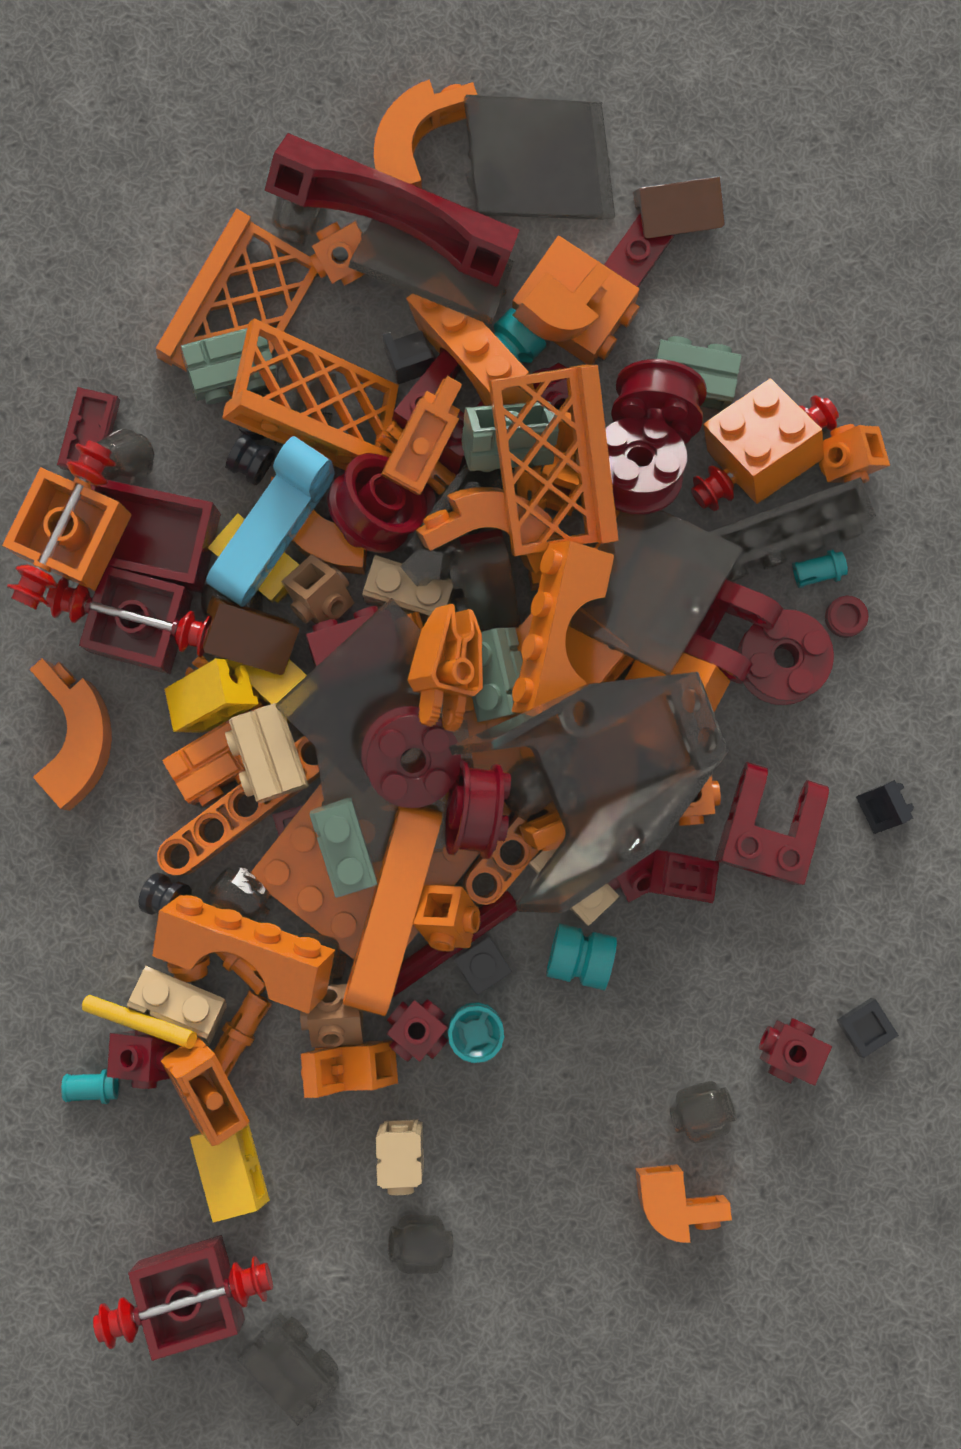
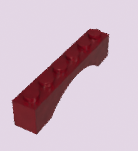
(331, 181)

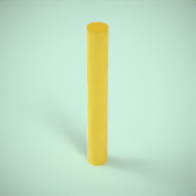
(139, 1021)

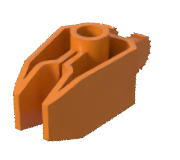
(447, 666)

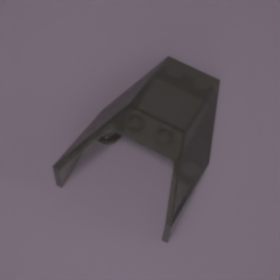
(619, 770)

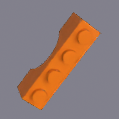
(472, 346)
(568, 580)
(291, 966)

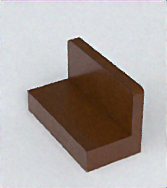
(680, 207)
(249, 636)

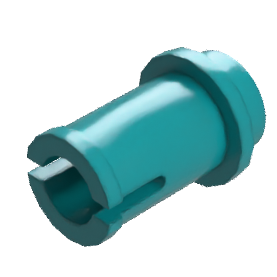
(820, 569)
(90, 1087)

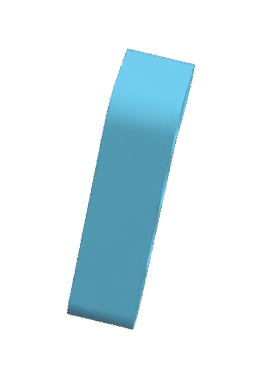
(273, 522)

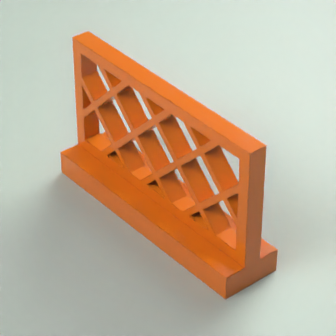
(213, 280)
(280, 422)
(590, 450)

